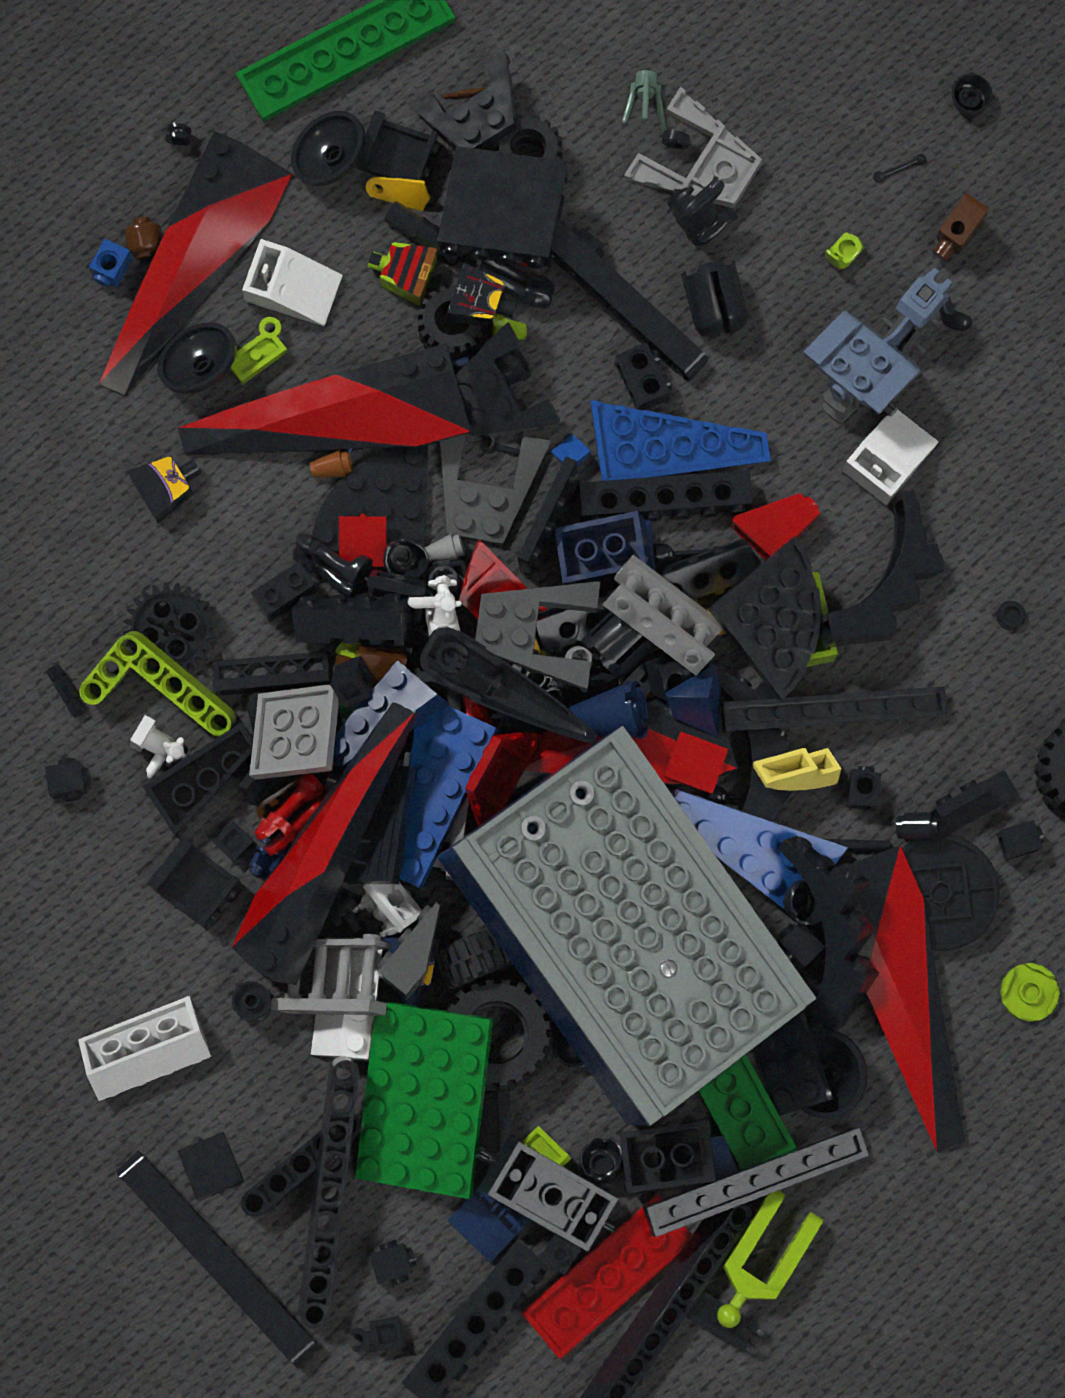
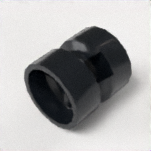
(252, 1002)

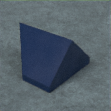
(697, 701)

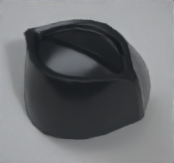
(971, 95)

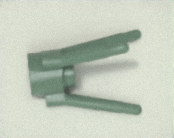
(645, 88)

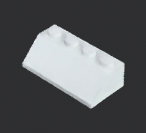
(345, 1034)
(143, 1048)

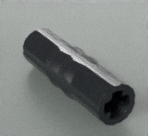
(416, 228)

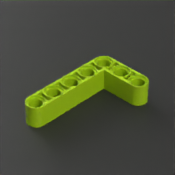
(159, 679)

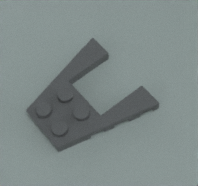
(481, 509)
(509, 627)

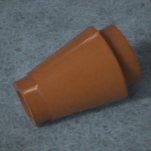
(332, 465)

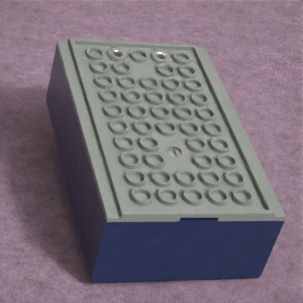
(627, 929)

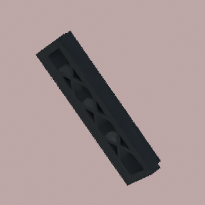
(271, 680)

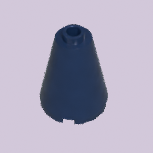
(615, 708)

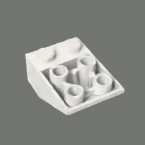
(291, 283)
(889, 456)

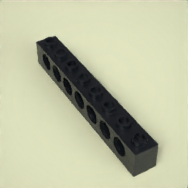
(682, 572)

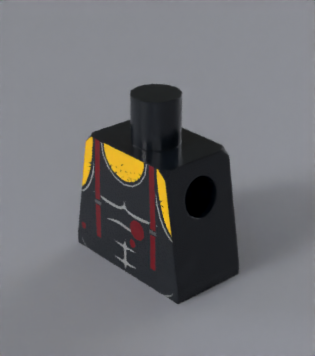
(479, 299)

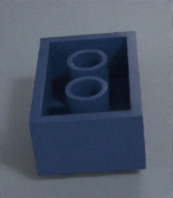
(601, 547)

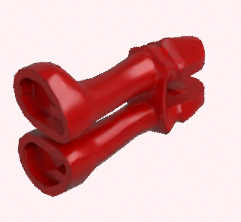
(307, 789)

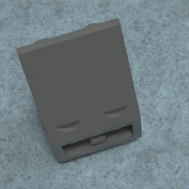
(410, 962)

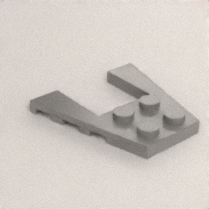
(722, 157)

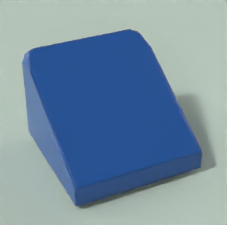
(573, 449)

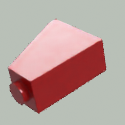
(776, 523)

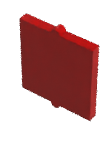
(362, 537)
(696, 762)

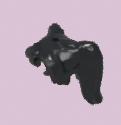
(698, 213)

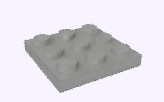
(294, 732)

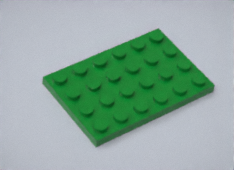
(424, 1099)

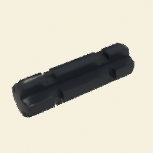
(66, 690)

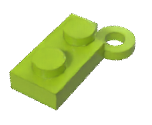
(259, 352)

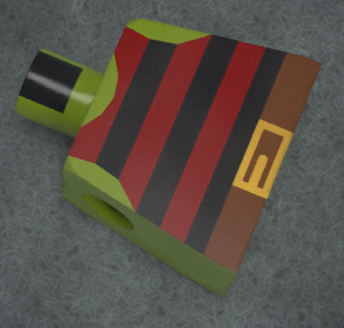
(405, 269)

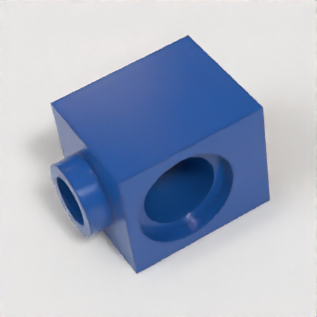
(110, 253)

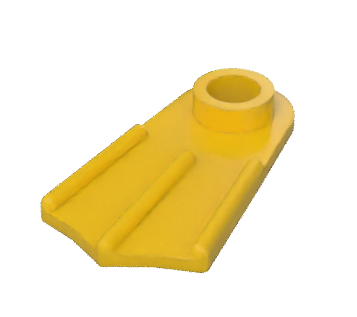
(405, 191)

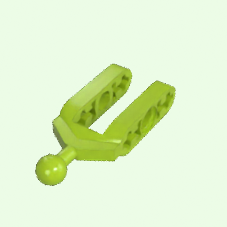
(745, 1284)

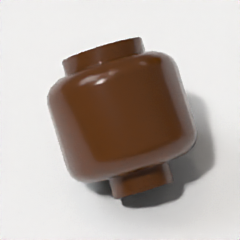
(143, 237)

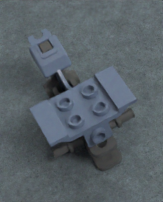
(868, 366)

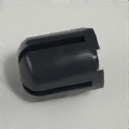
(716, 298)
(618, 645)

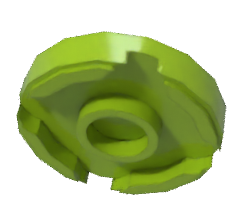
(1021, 994)

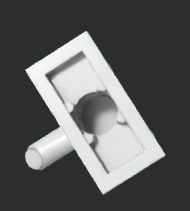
(441, 608)
(159, 743)
(390, 905)

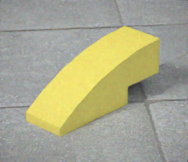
(799, 770)

